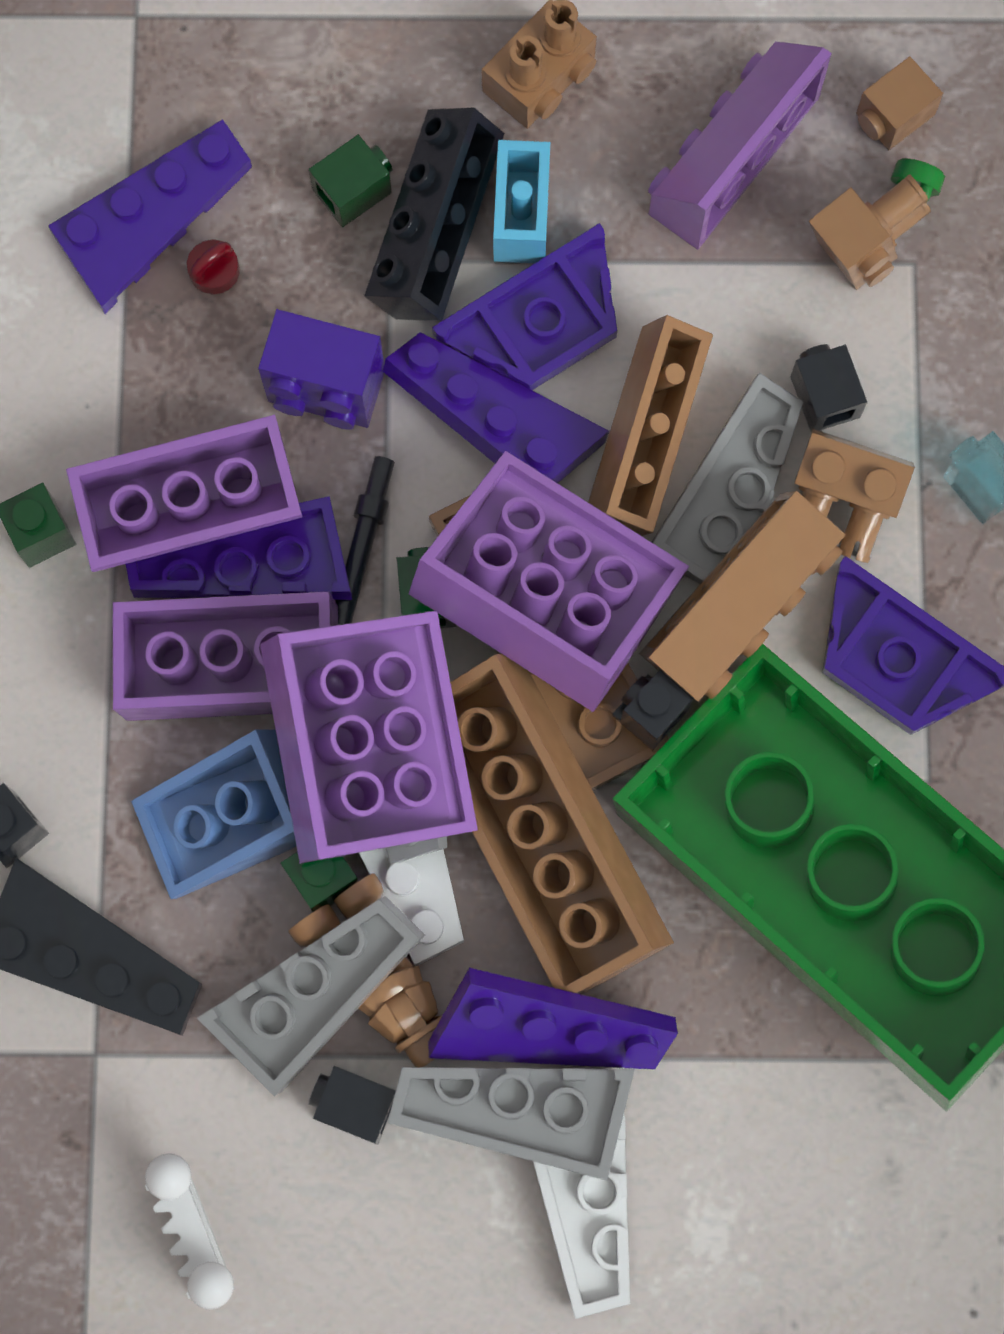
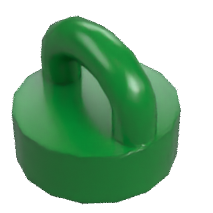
(926, 175)

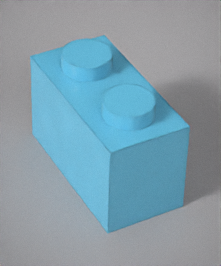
(521, 201)

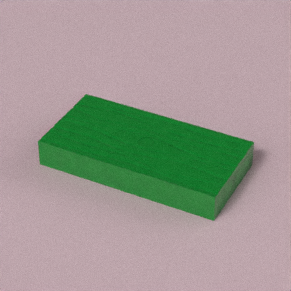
(837, 868)

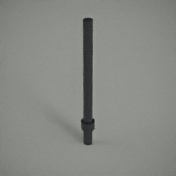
(370, 512)

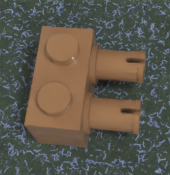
(540, 63)
(864, 235)
(857, 474)

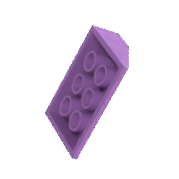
(547, 580)
(368, 735)

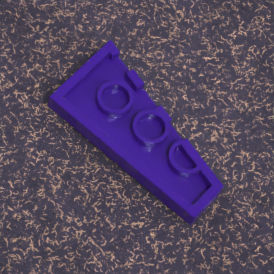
(135, 220)
(493, 409)
(271, 560)
(539, 1024)

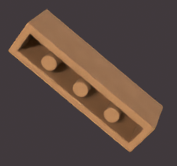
(650, 422)

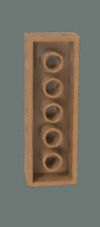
(549, 834)

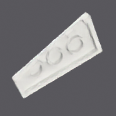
(424, 895)

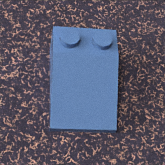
(219, 815)

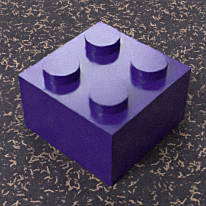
(322, 370)

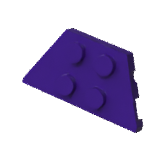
(541, 315)
(900, 654)

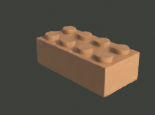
(743, 594)

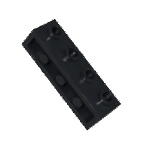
(434, 214)

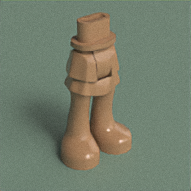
(403, 1003)

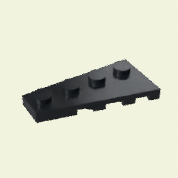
(80, 953)

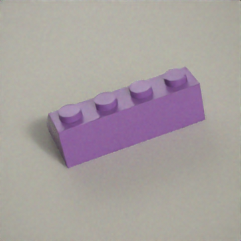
(738, 140)
(183, 493)

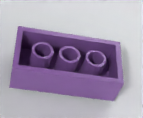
(204, 652)

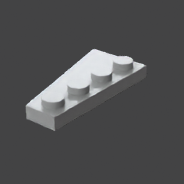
(306, 999)

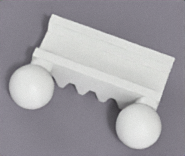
(209, 1279)

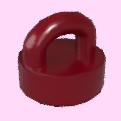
(213, 266)

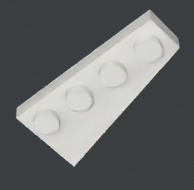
(590, 1232)

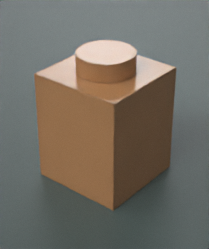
(898, 103)

